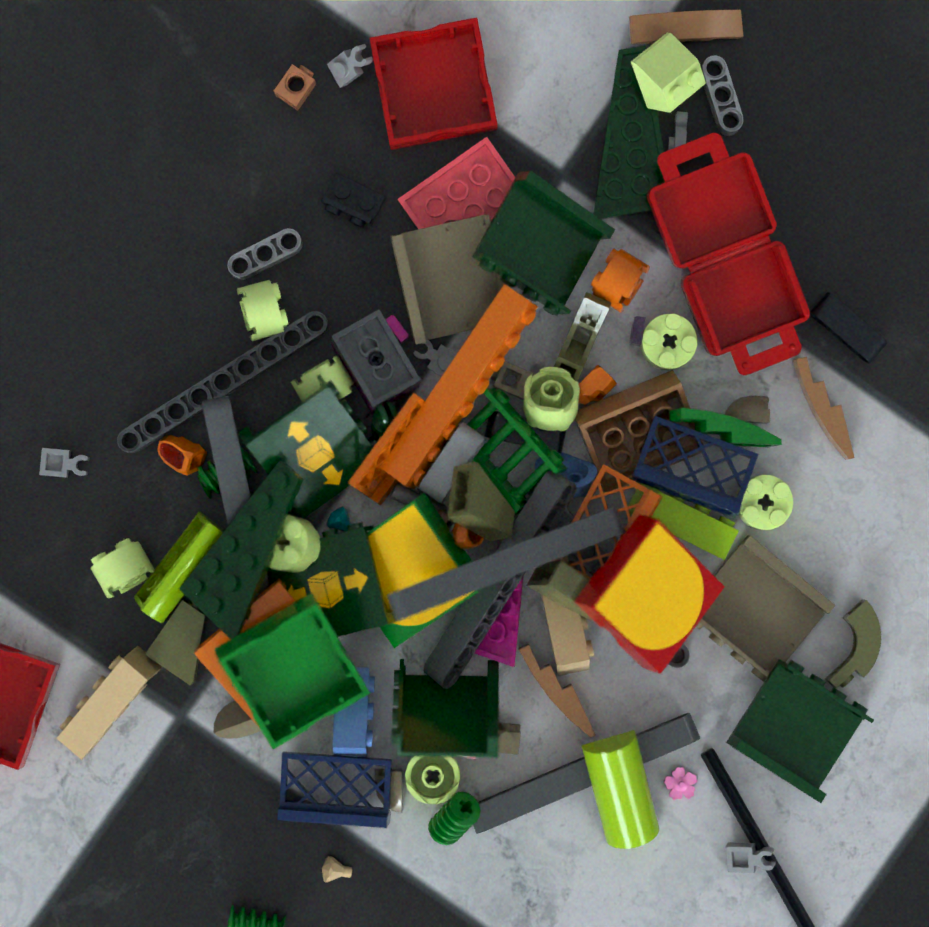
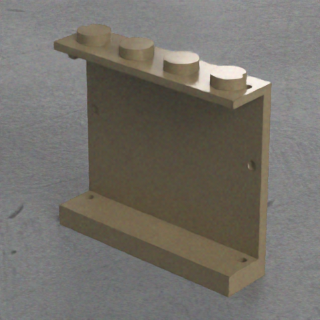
(441, 279)
(762, 608)

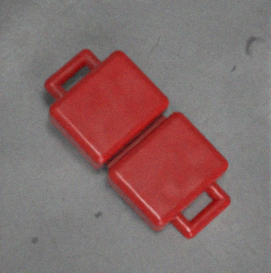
(720, 230)

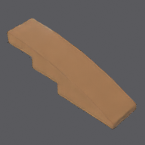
(686, 26)
(829, 418)
(563, 698)

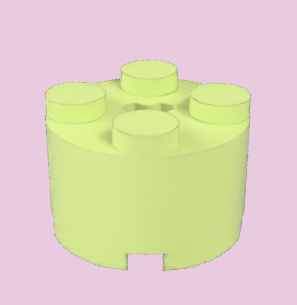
(262, 309)
(684, 344)
(329, 371)
(551, 399)
(780, 503)
(303, 546)
(122, 567)
(432, 791)

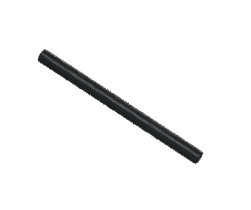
(755, 836)

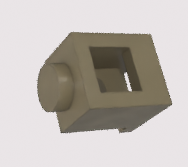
(509, 369)
(509, 738)

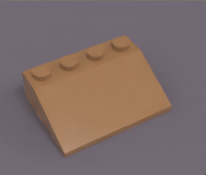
(619, 425)

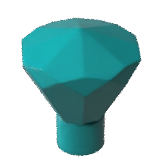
(339, 519)

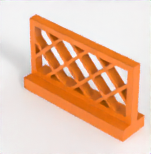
(370, 477)
(646, 507)

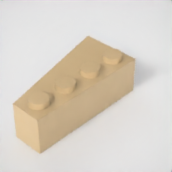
(567, 636)
(108, 701)

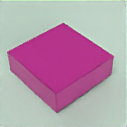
(397, 329)

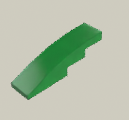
(728, 427)

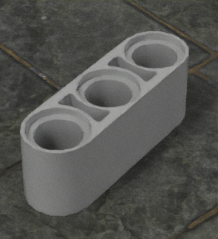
(722, 82)
(251, 254)
(458, 451)

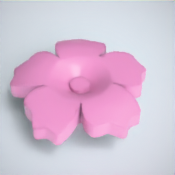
(680, 783)

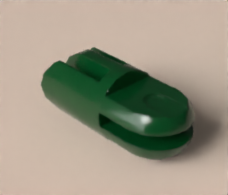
(382, 419)

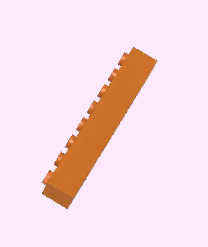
(459, 387)

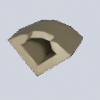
(750, 409)
(234, 722)
(396, 788)

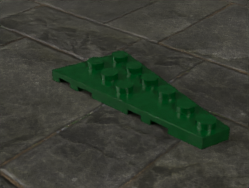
(630, 146)
(238, 561)

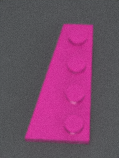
(501, 638)

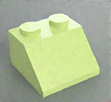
(667, 73)

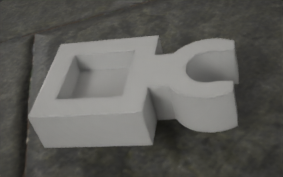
(348, 65)
(680, 131)
(439, 359)
(58, 463)
(744, 858)

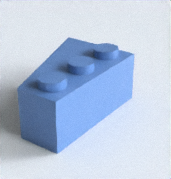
(351, 724)

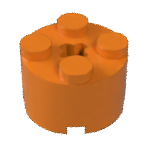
(620, 279)

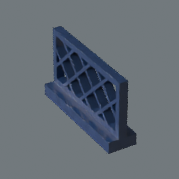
(684, 488)
(335, 813)

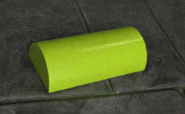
(161, 590)
(621, 790)

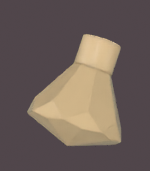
(333, 869)

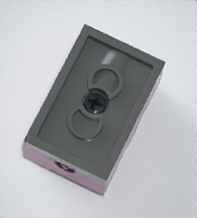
(375, 360)

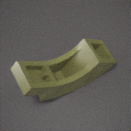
(582, 334)
(865, 647)

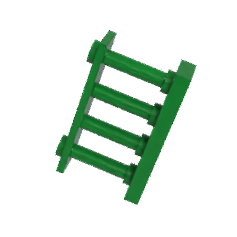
(499, 475)

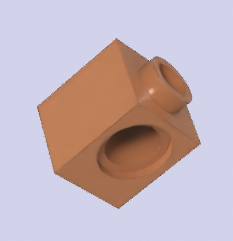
(295, 99)

